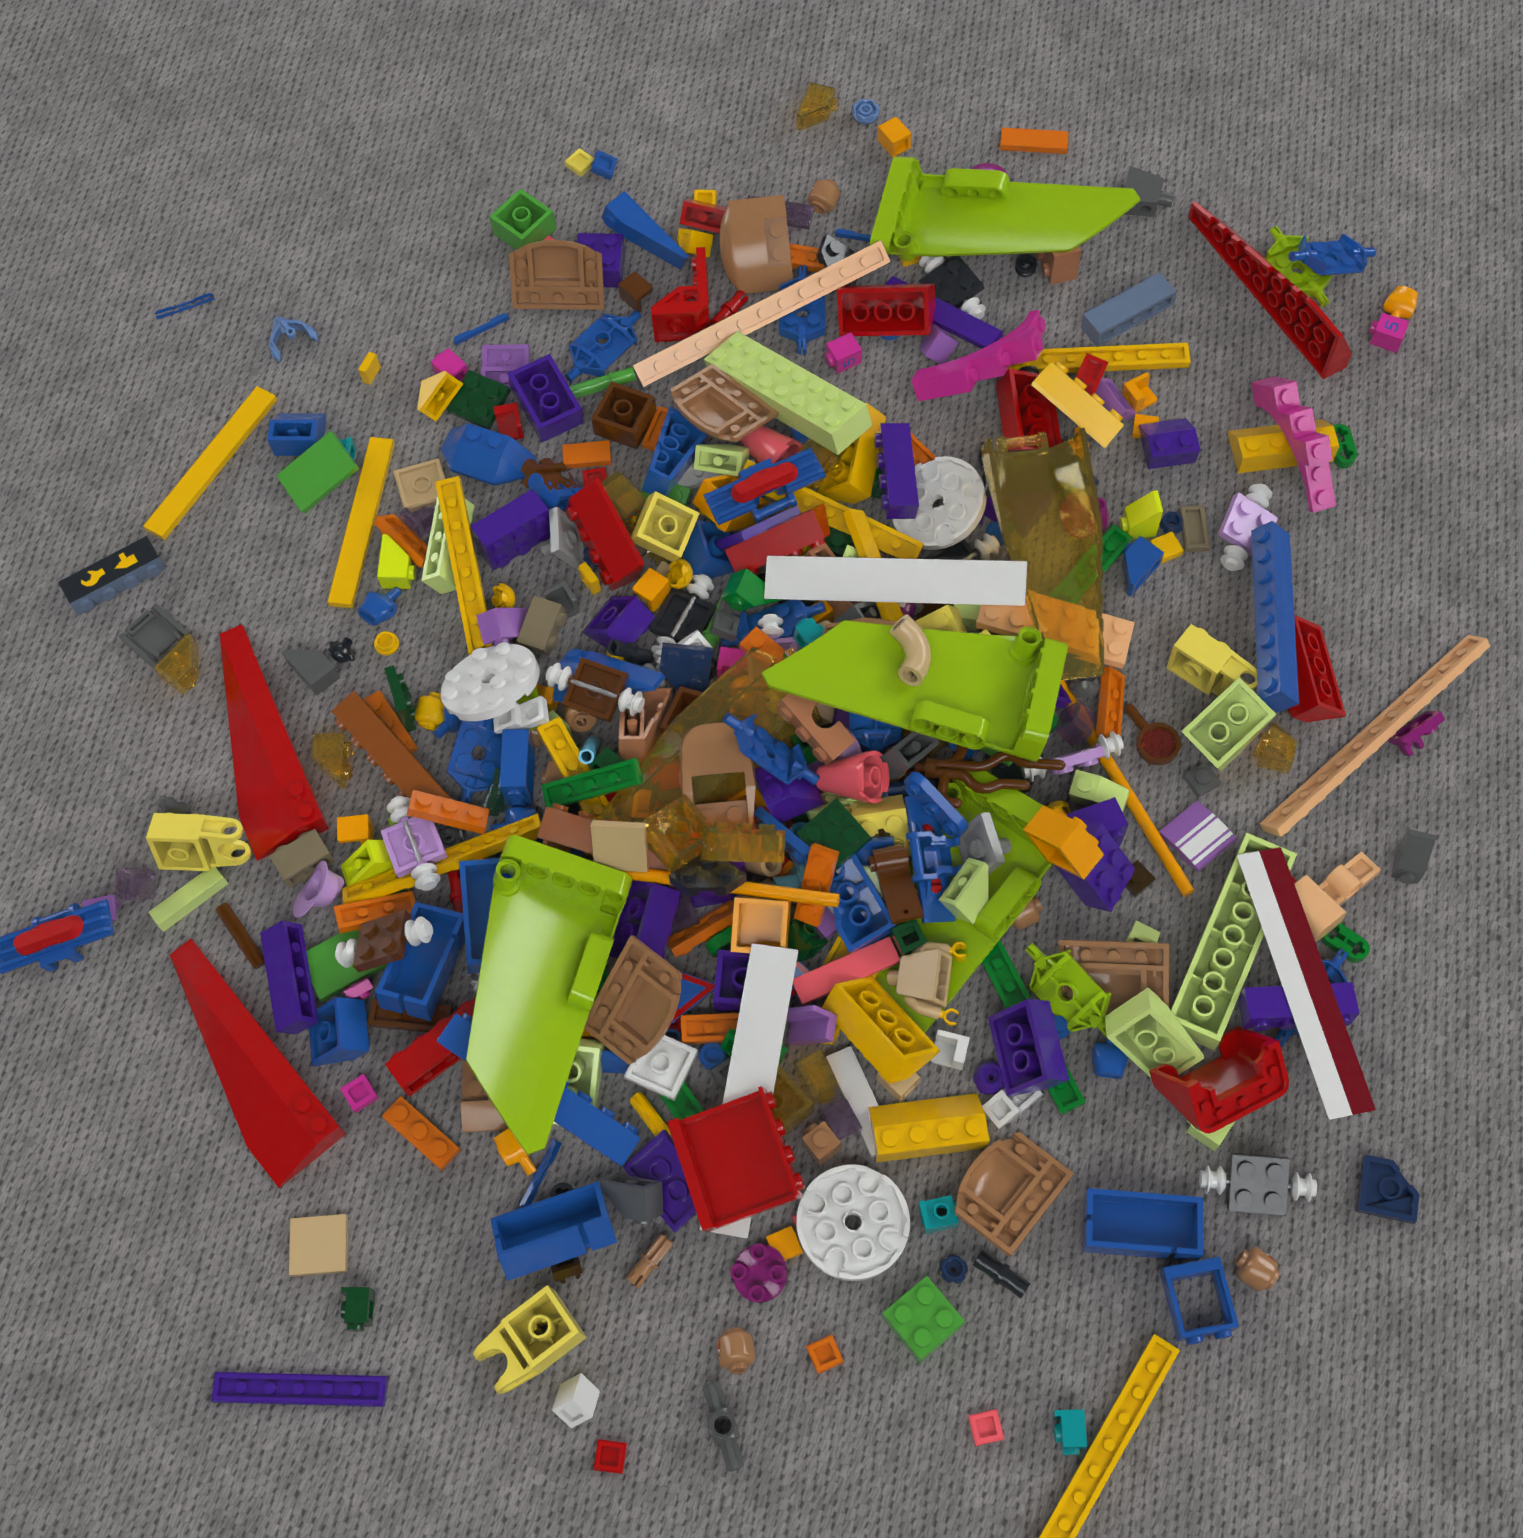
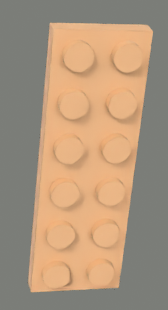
(1012, 618)

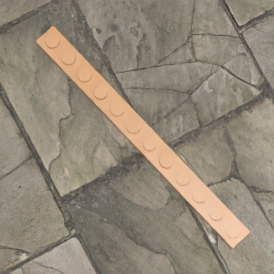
(761, 313)
(1374, 735)

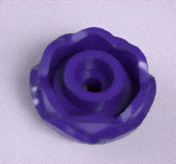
(982, 1081)

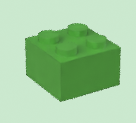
(522, 220)
(923, 1319)

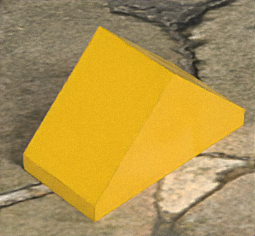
(437, 393)

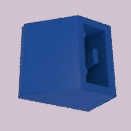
(295, 432)

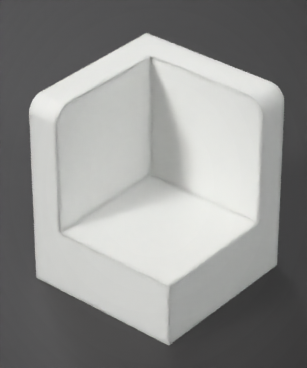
(952, 1049)
(576, 1400)

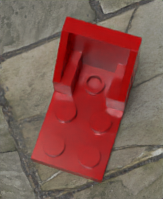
(675, 316)

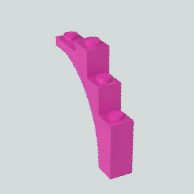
(992, 361)
(1309, 447)

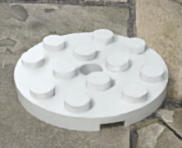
(962, 499)
(511, 675)
(848, 1252)

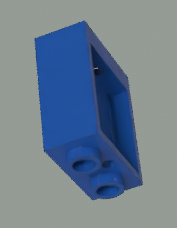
(517, 767)
(1197, 1269)

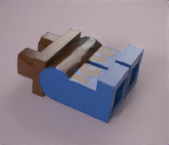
(550, 482)

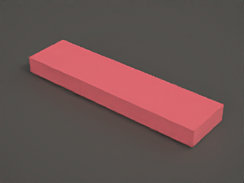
(854, 966)

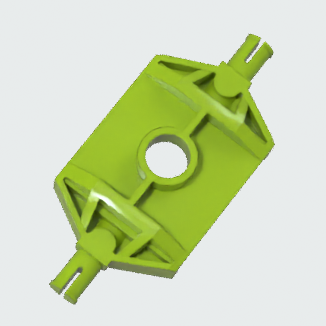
(1308, 281)
(1088, 1001)

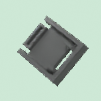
(153, 635)

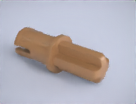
(649, 1260)

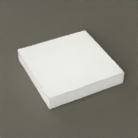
(663, 1067)

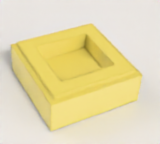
(579, 162)

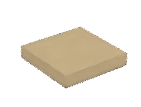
(418, 485)
(620, 845)
(318, 1245)

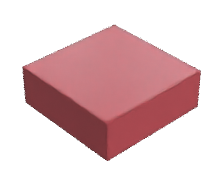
(986, 1427)

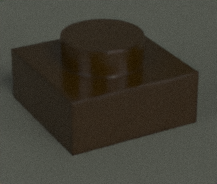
(1140, 879)

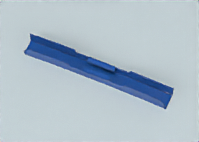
(852, 235)
(185, 307)
(469, 334)
(552, 1150)

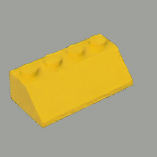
(1078, 404)
(1268, 448)
(856, 470)
(880, 1028)
(928, 1127)

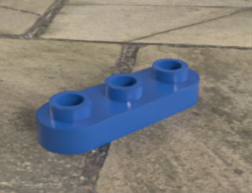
(935, 804)

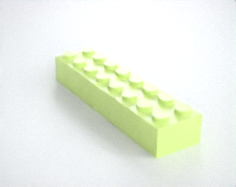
(798, 395)
(1223, 955)

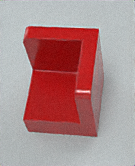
(509, 420)

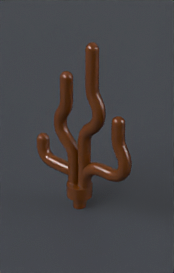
(956, 769)

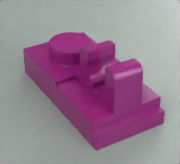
(1410, 733)

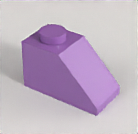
(501, 624)

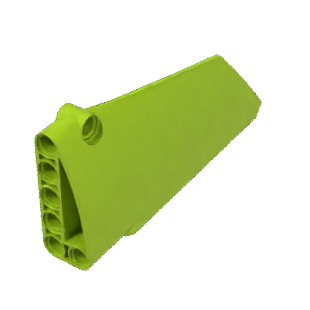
(987, 213)
(975, 693)
(1009, 885)
(540, 978)

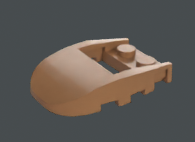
(715, 750)

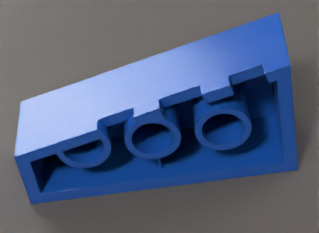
(672, 453)

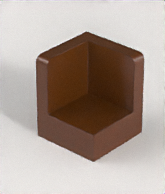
(634, 289)

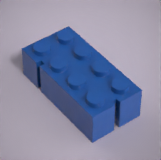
(476, 900)
(422, 975)
(1143, 1224)
(552, 1230)

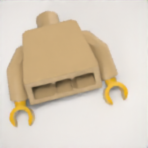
(925, 978)

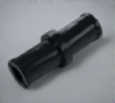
(630, 652)
(1001, 1274)

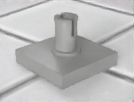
(563, 539)
(982, 843)

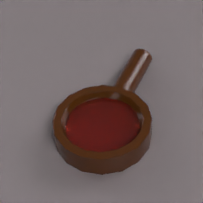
(1156, 741)

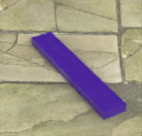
(960, 323)
(299, 1389)

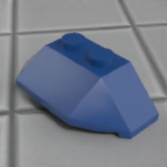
(484, 455)

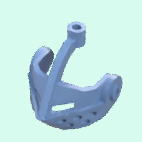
(284, 325)

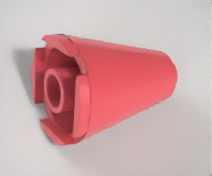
(768, 443)
(856, 777)

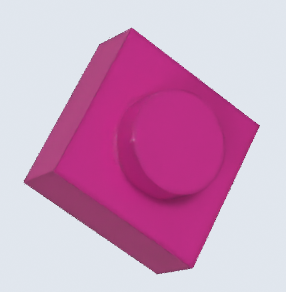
(359, 989)
(359, 1093)

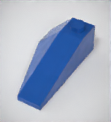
(638, 227)
(639, 677)
(861, 910)

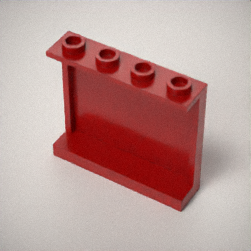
(736, 1160)

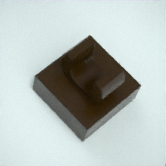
(567, 1269)

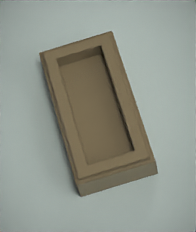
(1194, 529)

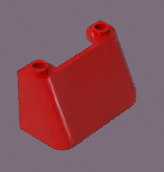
(1229, 1087)

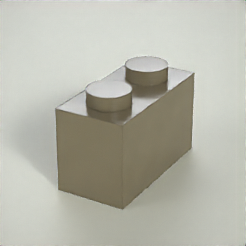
(542, 625)
(299, 858)

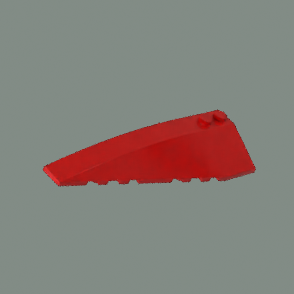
(1286, 304)
(269, 777)
(270, 1100)

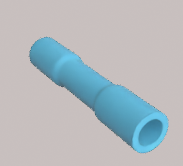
(589, 749)

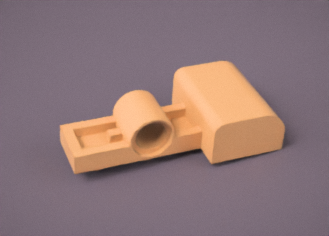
(1324, 901)

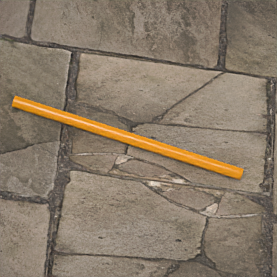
(1141, 816)
(754, 889)

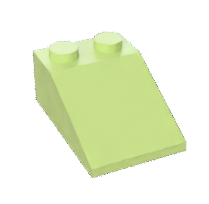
(1229, 724)
(1151, 1034)
(587, 1069)

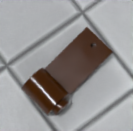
(896, 883)

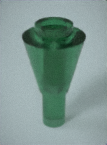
(494, 798)

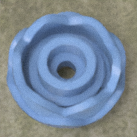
(865, 111)

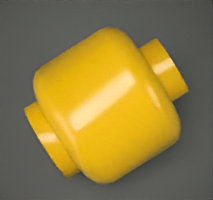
(429, 711)

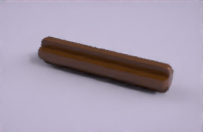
(240, 935)

